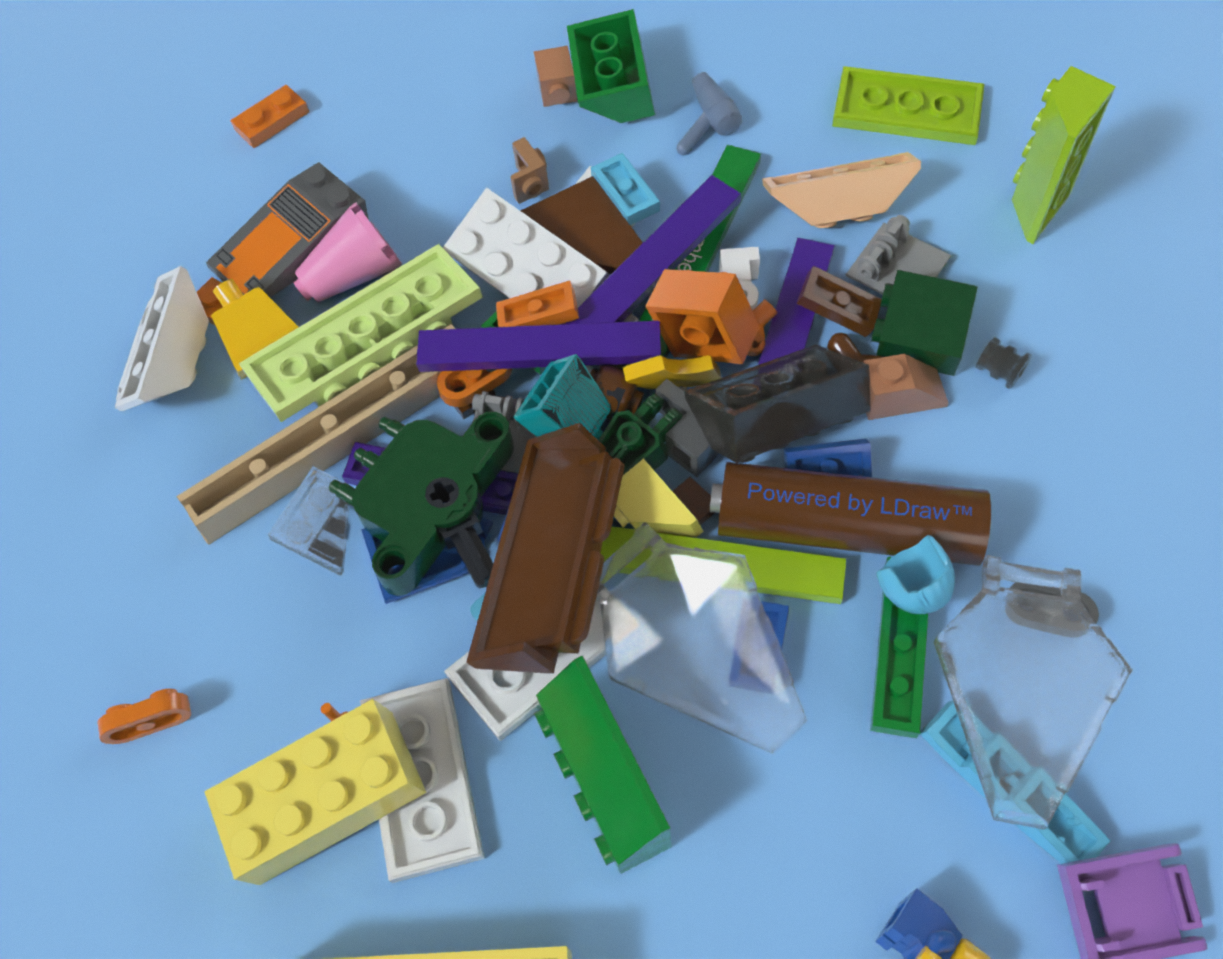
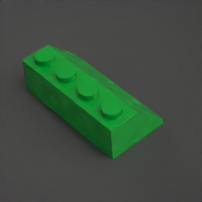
(603, 768)

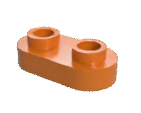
(472, 380)
(132, 721)

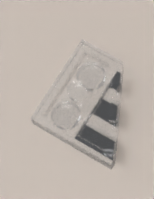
(315, 523)

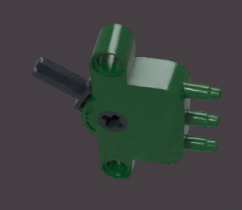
(406, 491)

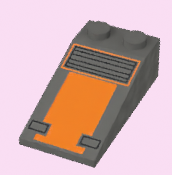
(284, 231)

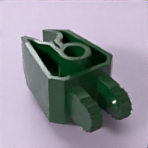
(632, 439)

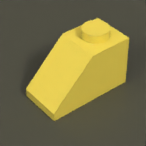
(649, 500)

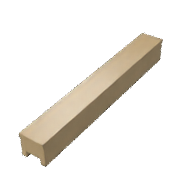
(314, 440)

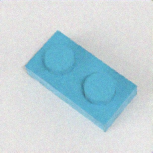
(626, 188)

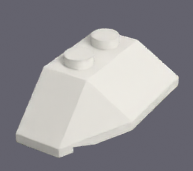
(165, 342)

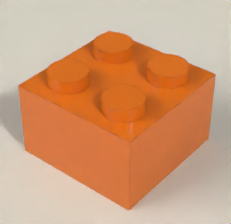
(703, 315)

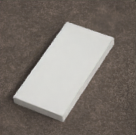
(510, 697)
(442, 824)

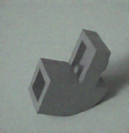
(685, 439)

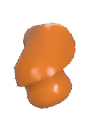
(763, 313)

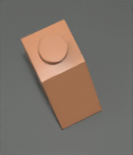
(903, 387)

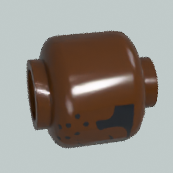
(616, 390)

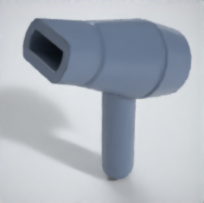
(717, 110)

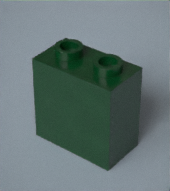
(925, 320)

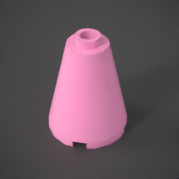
(345, 258)

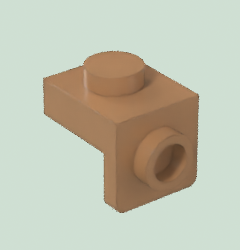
(531, 175)

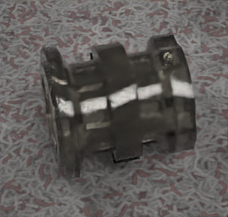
(1003, 362)

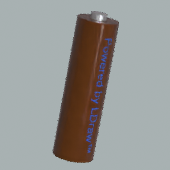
(850, 511)

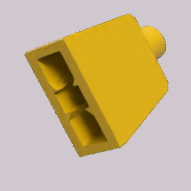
(248, 321)

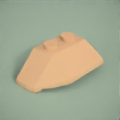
(844, 190)

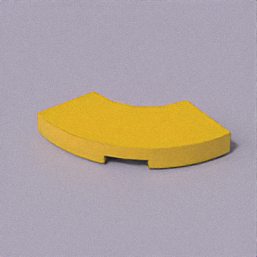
(683, 372)

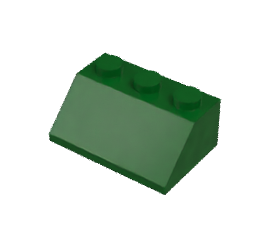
(611, 67)

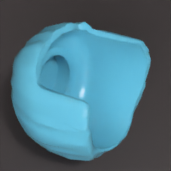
(919, 578)

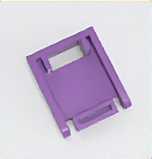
(1137, 903)

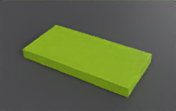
(909, 105)

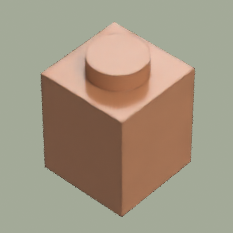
(555, 76)

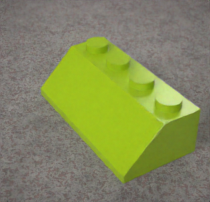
(1058, 148)

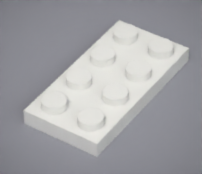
(518, 252)

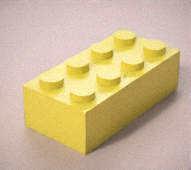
(313, 793)

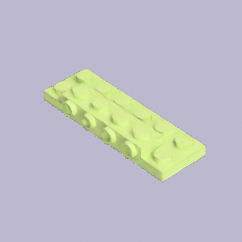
(360, 333)

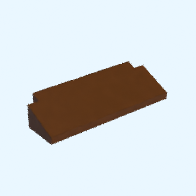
(548, 554)

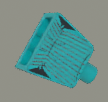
(564, 398)

